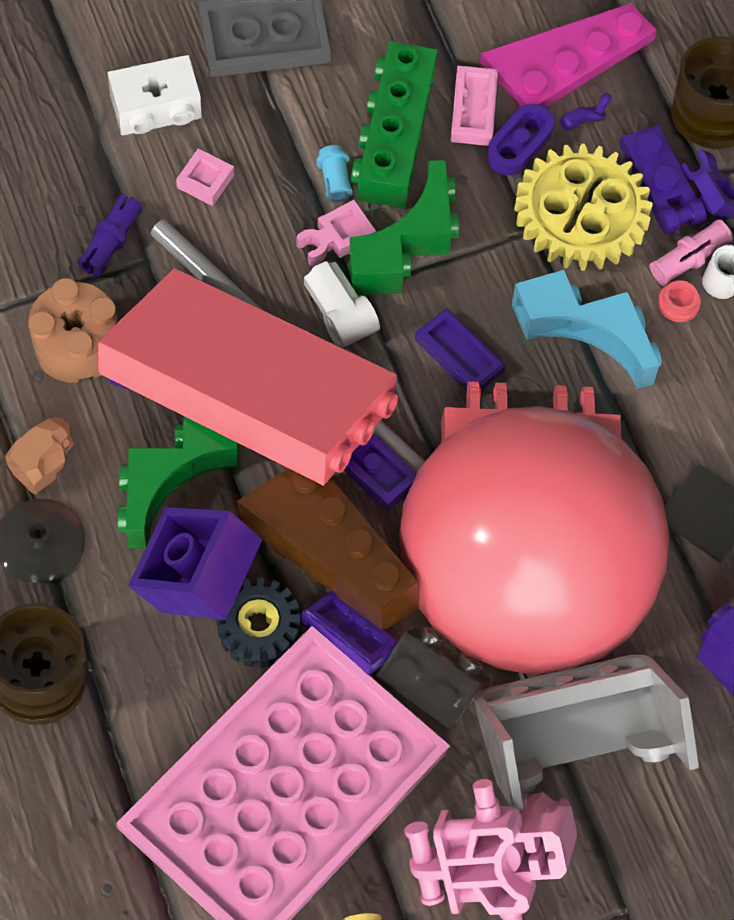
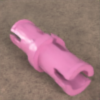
(710, 238)

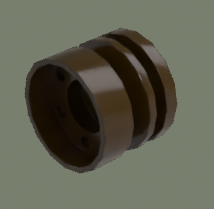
(706, 93)
(43, 639)

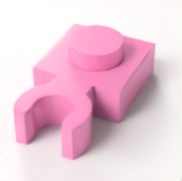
(335, 232)

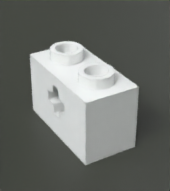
(155, 95)

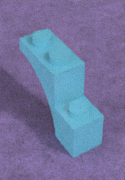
(555, 309)

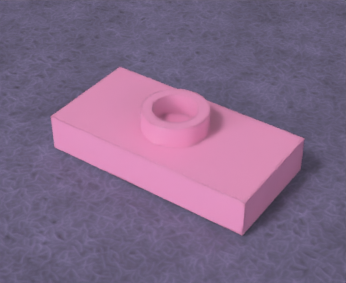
(474, 105)

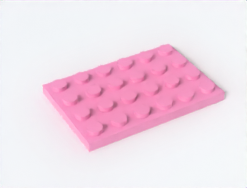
(283, 786)

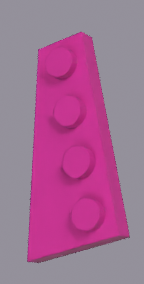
(566, 57)

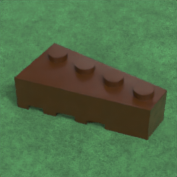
(332, 545)

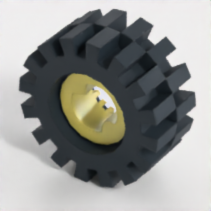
(266, 644)

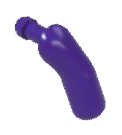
(585, 114)

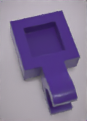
(715, 188)

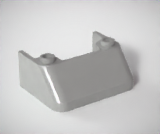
(581, 716)

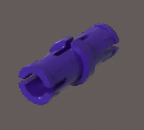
(110, 235)

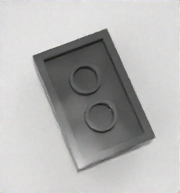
(262, 35)

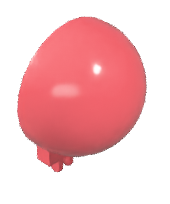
(534, 533)

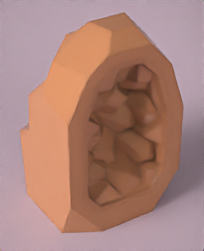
(40, 453)

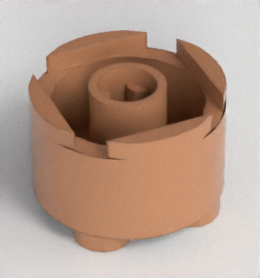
(67, 328)

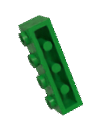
(395, 126)

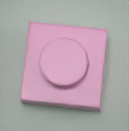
(205, 177)

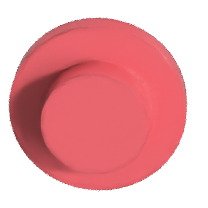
(679, 301)

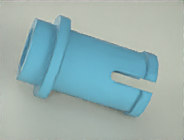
(335, 173)

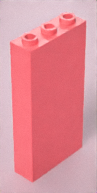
(248, 375)

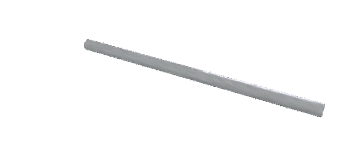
(211, 275)

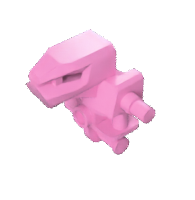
(495, 853)

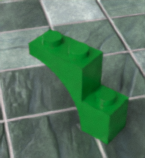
(383, 258)
(158, 472)

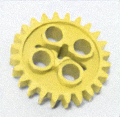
(617, 224)

